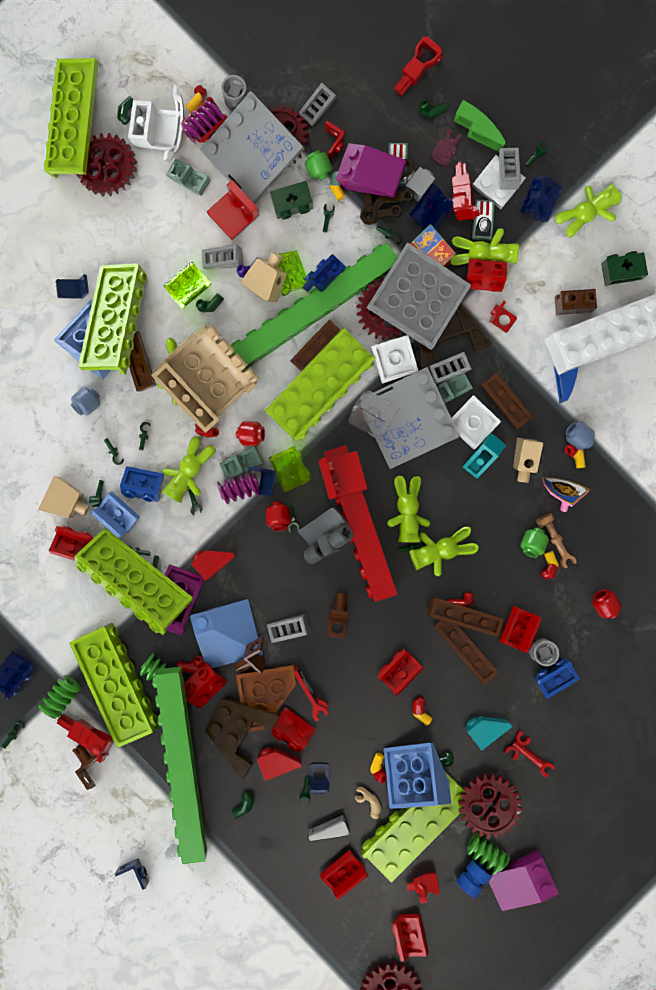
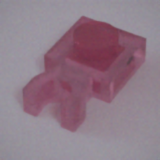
(445, 149)

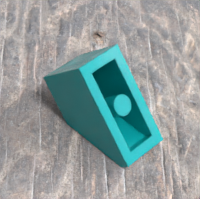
(484, 455)
(486, 730)

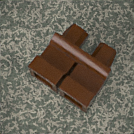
(576, 302)

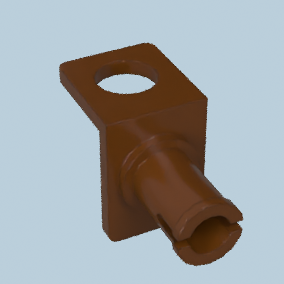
(338, 615)
(251, 657)
(86, 761)

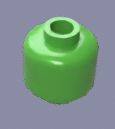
(318, 165)
(534, 542)

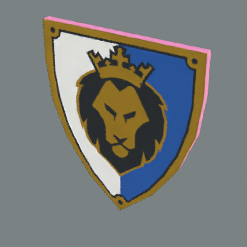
(565, 491)

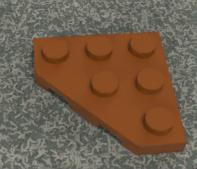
(266, 689)

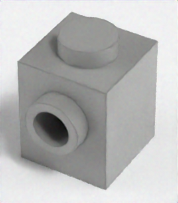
(419, 182)

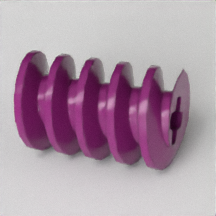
(200, 120)
(239, 488)

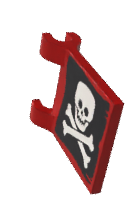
(318, 704)

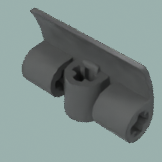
(325, 535)

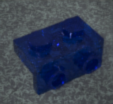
(541, 198)
(431, 208)
(325, 274)
(13, 673)

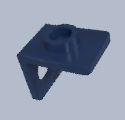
(72, 288)
(267, 480)
(317, 785)
(140, 872)

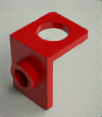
(340, 135)
(499, 311)

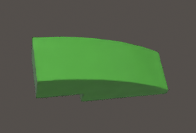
(479, 125)

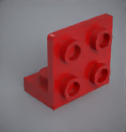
(233, 211)
(342, 475)

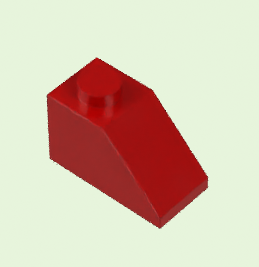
(210, 562)
(277, 762)

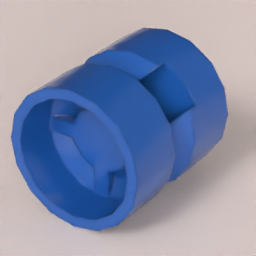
(474, 878)

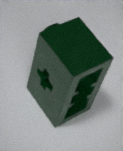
(298, 193)
(615, 274)

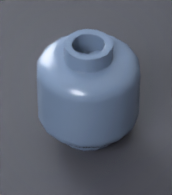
(85, 401)
(580, 435)

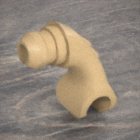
(376, 806)

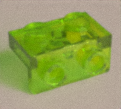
(294, 272)
(187, 285)
(290, 469)

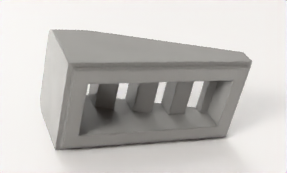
(312, 100)
(509, 181)
(230, 263)
(439, 365)
(304, 626)
(333, 828)

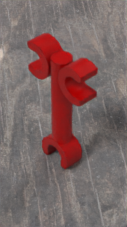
(519, 746)

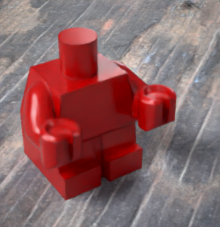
(425, 884)

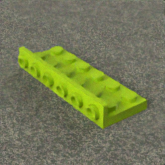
(71, 116)
(113, 318)
(320, 385)
(132, 581)
(115, 685)
(410, 833)

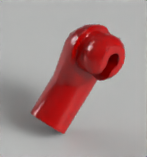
(212, 432)
(467, 601)
(193, 665)

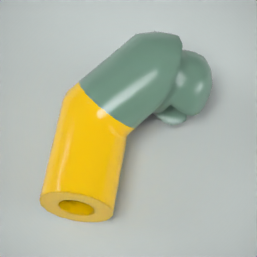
(335, 187)

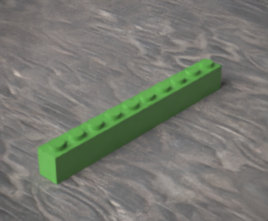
(315, 306)
(181, 765)

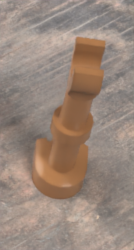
(556, 539)

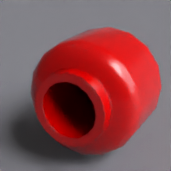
(250, 433)
(278, 516)
(606, 604)

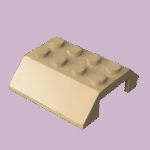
(205, 376)

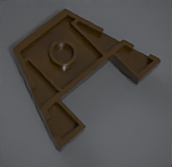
(458, 325)
(230, 727)

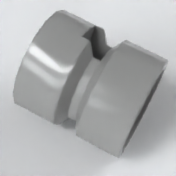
(233, 91)
(544, 652)

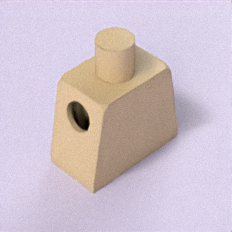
(266, 278)
(530, 450)
(63, 499)

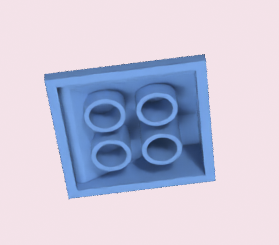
(73, 336)
(225, 632)
(415, 776)

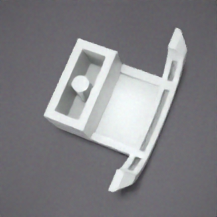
(157, 128)

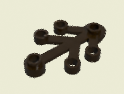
(374, 208)

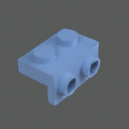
(116, 515)

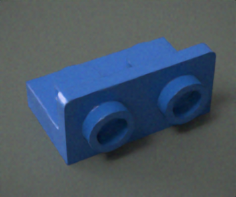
(141, 484)

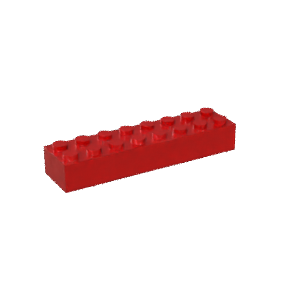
(366, 541)

